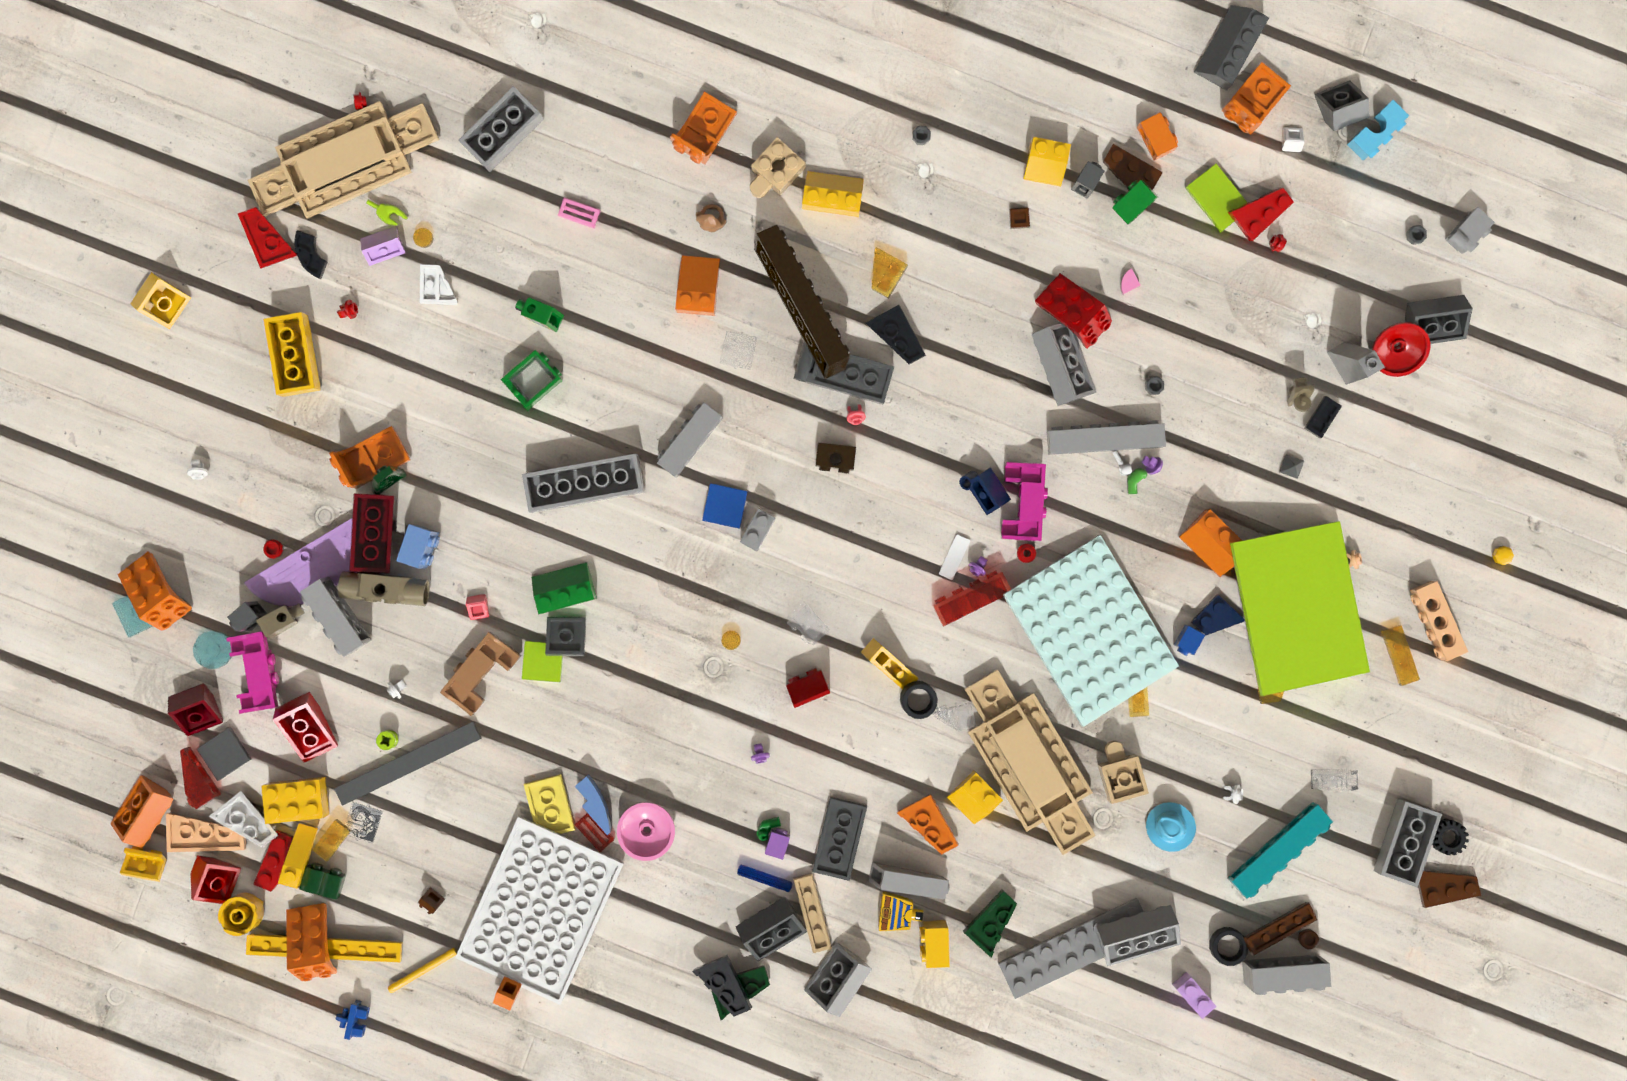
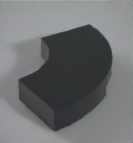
(307, 254)

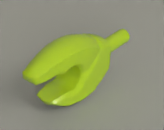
(385, 210)

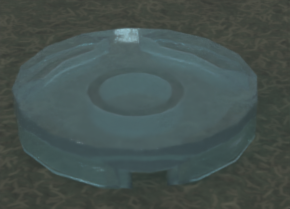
(212, 650)

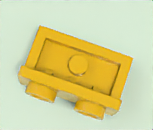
(143, 864)

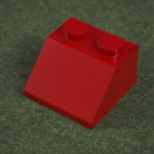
(807, 688)

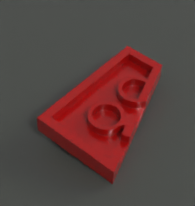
(1260, 213)
(264, 239)
(273, 862)

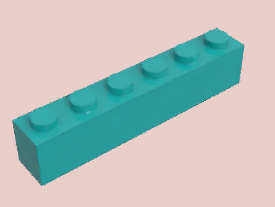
(1280, 850)

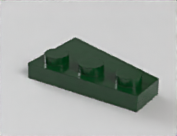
(989, 924)
(753, 982)

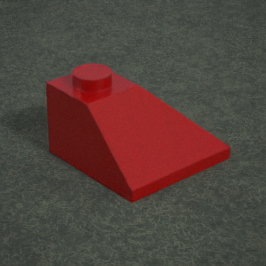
(213, 880)

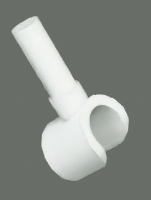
(1123, 469)

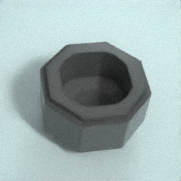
(921, 135)
(1416, 234)
(1154, 385)

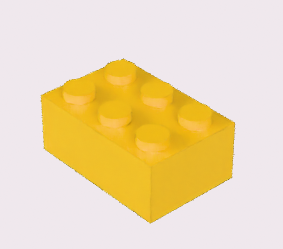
(295, 800)

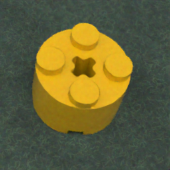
(249, 906)

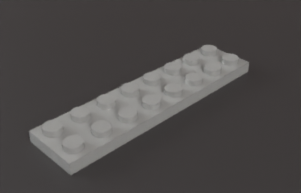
(1061, 953)

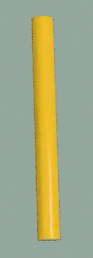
(422, 970)

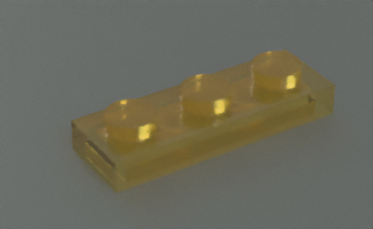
(1400, 655)

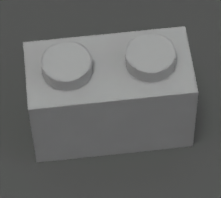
(757, 530)

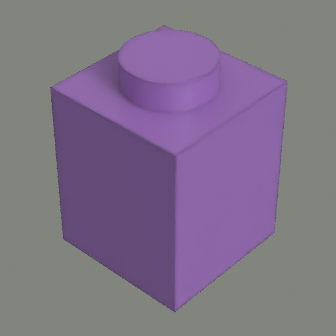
(777, 843)

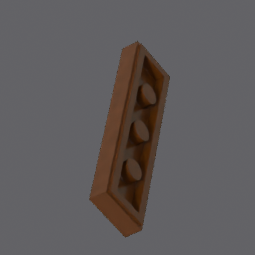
(1280, 928)

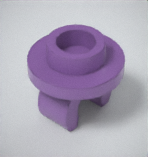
(1152, 464)
(978, 568)
(760, 756)

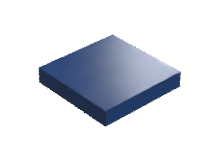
(725, 506)

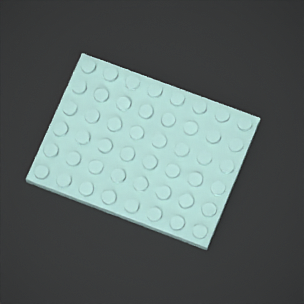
(1090, 630)

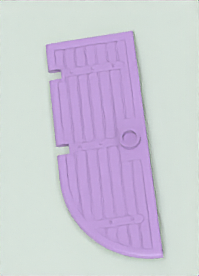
(319, 559)

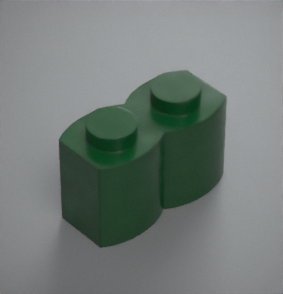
(322, 881)

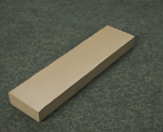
(812, 913)

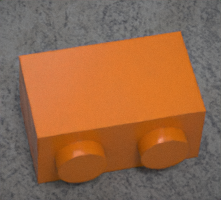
(1157, 136)

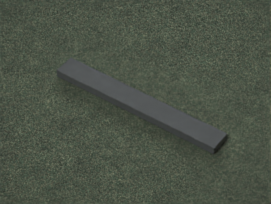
(407, 763)

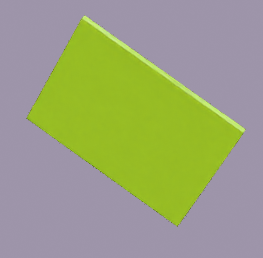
(1300, 608)

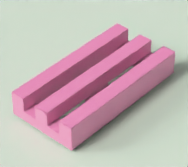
(590, 224)

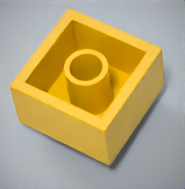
(935, 944)

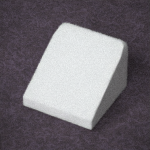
(1292, 139)

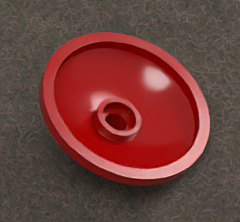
(1408, 355)

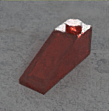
(197, 782)

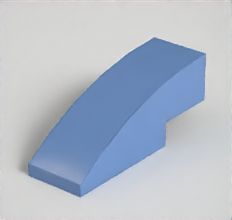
(595, 803)

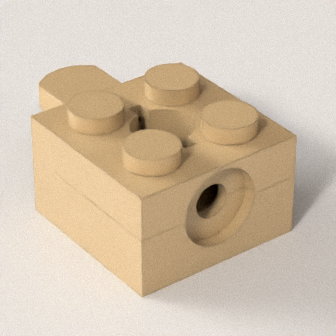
(775, 169)
(1121, 774)

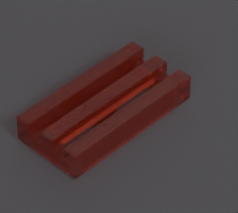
(600, 848)

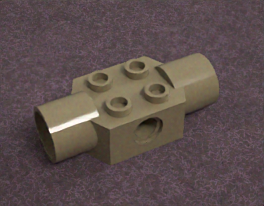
(370, 588)

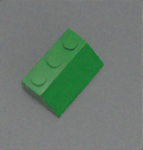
(563, 588)

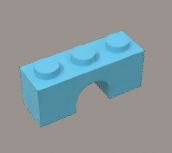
(1390, 118)

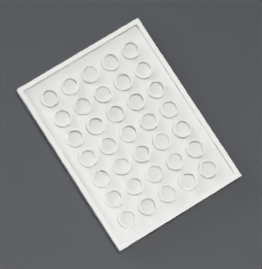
(539, 909)

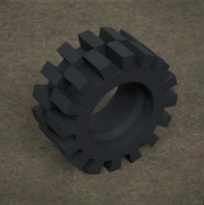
(1460, 837)

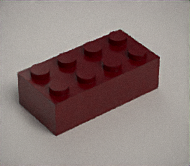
(371, 533)

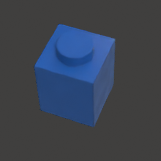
(1188, 640)

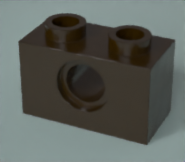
(846, 453)

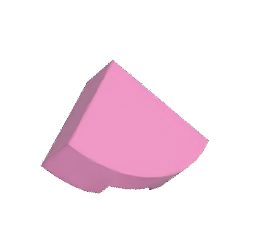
(1129, 282)

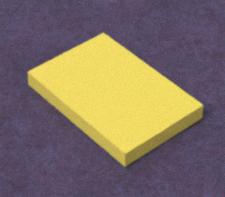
(550, 804)

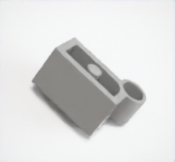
(1470, 230)

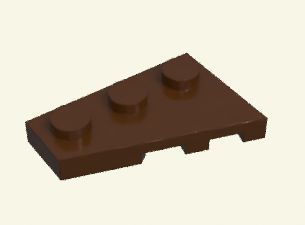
(1130, 168)
(1442, 888)

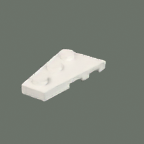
(245, 820)

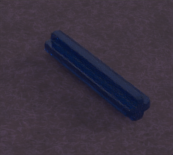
(764, 878)

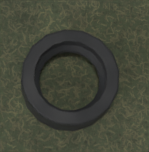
(904, 700)
(1213, 946)

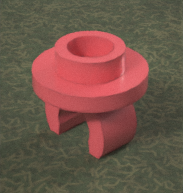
(855, 417)

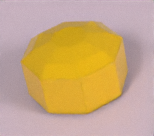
(1503, 555)

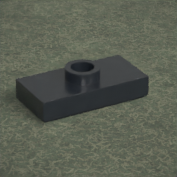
(1323, 417)

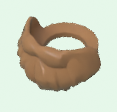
(708, 221)

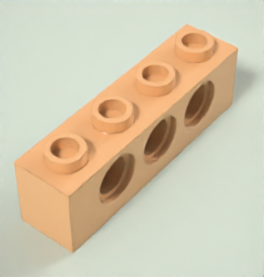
(1455, 645)

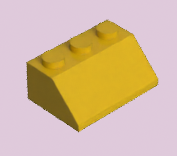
(832, 194)

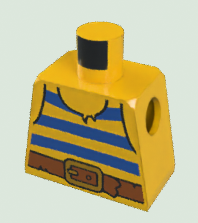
(897, 912)

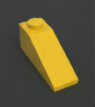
(888, 664)
(298, 856)

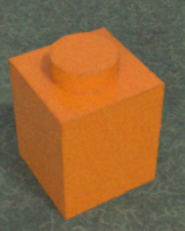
(507, 993)

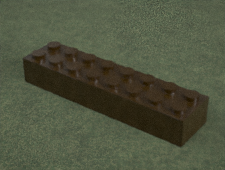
(801, 301)

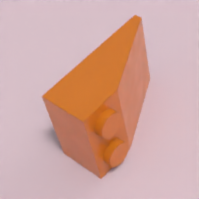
(697, 285)

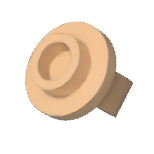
(1355, 559)

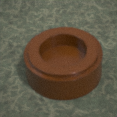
(1308, 939)

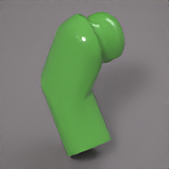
(1134, 478)

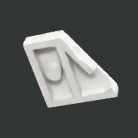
(435, 287)

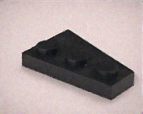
(897, 333)
(724, 982)

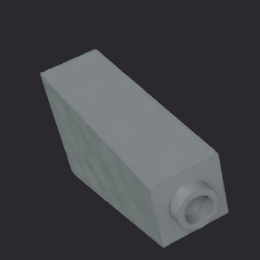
(1355, 362)
(908, 881)

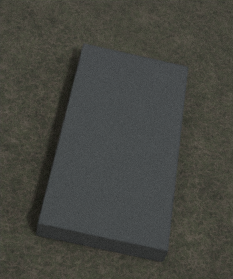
(839, 838)

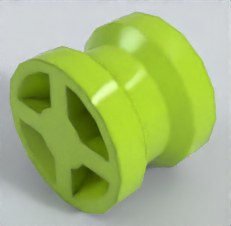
(390, 737)

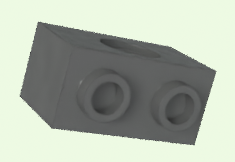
(1088, 179)
(245, 616)

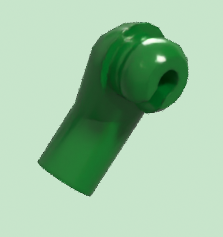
(765, 827)

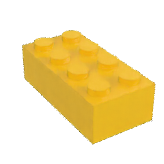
(292, 354)

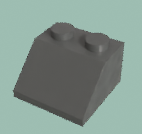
(1343, 105)

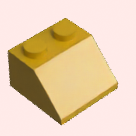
(1047, 161)
(160, 300)
(974, 798)

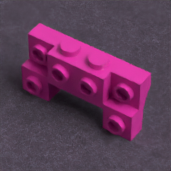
(1030, 502)
(259, 671)

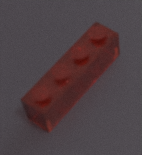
(972, 598)

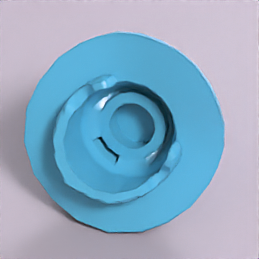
(1170, 827)

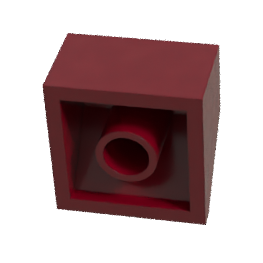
(194, 709)

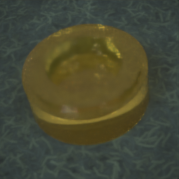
(423, 237)
(731, 640)

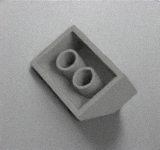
(837, 980)

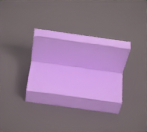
(382, 246)

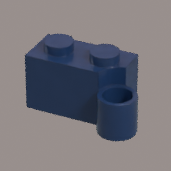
(985, 489)

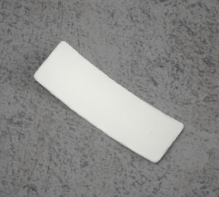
(954, 557)

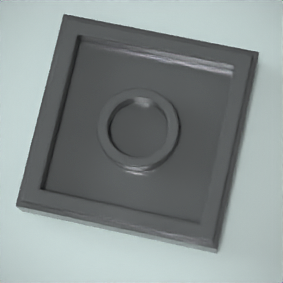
(565, 636)
(224, 754)

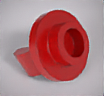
(348, 309)

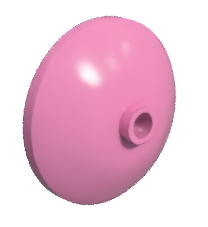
(636, 841)

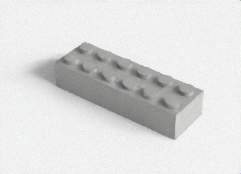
(583, 483)

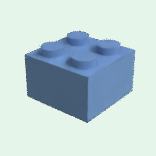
(418, 546)

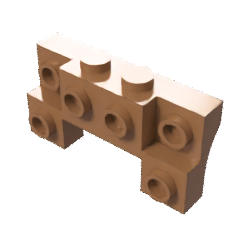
(476, 666)

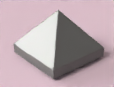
(1291, 466)

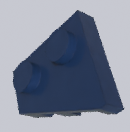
(1216, 617)

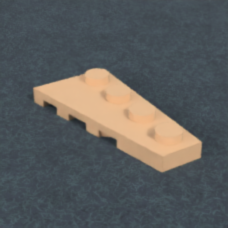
(197, 835)

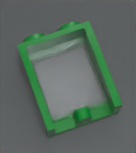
(532, 379)

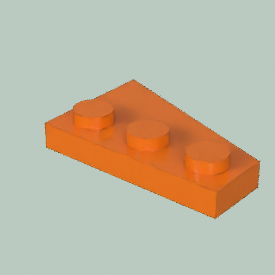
(930, 823)

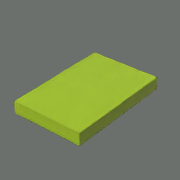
(1216, 196)

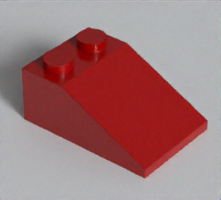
(305, 727)

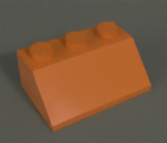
(1211, 541)
(141, 812)

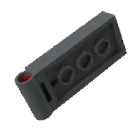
(860, 379)

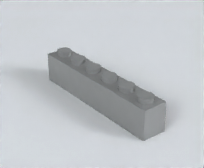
(1106, 438)

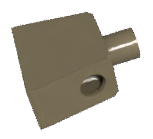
(272, 624)

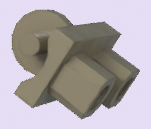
(1300, 394)

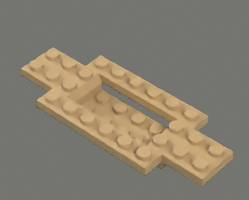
(339, 151)
(1036, 758)

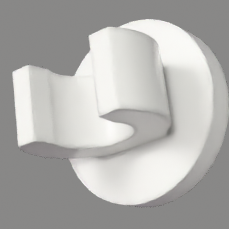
(197, 470)
(394, 690)
(1236, 793)

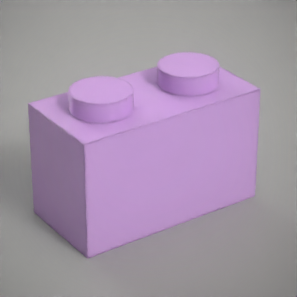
(1194, 995)

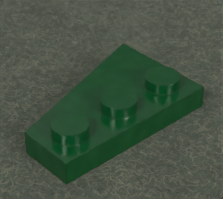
(386, 478)

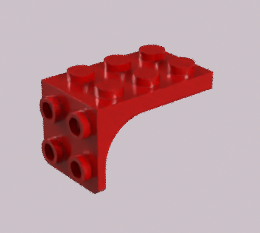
(1075, 309)

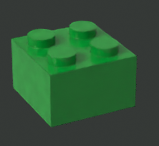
(1135, 201)

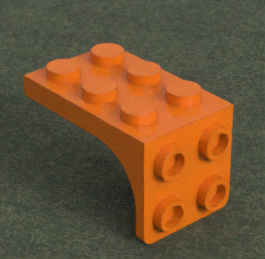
(1255, 98)
(703, 129)
(360, 462)
(151, 593)
(308, 942)

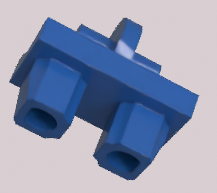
(352, 1028)

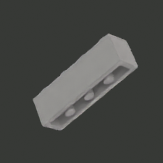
(689, 440)

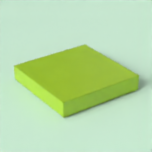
(538, 665)

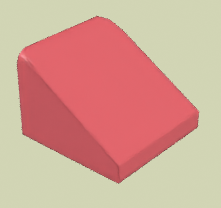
(477, 607)

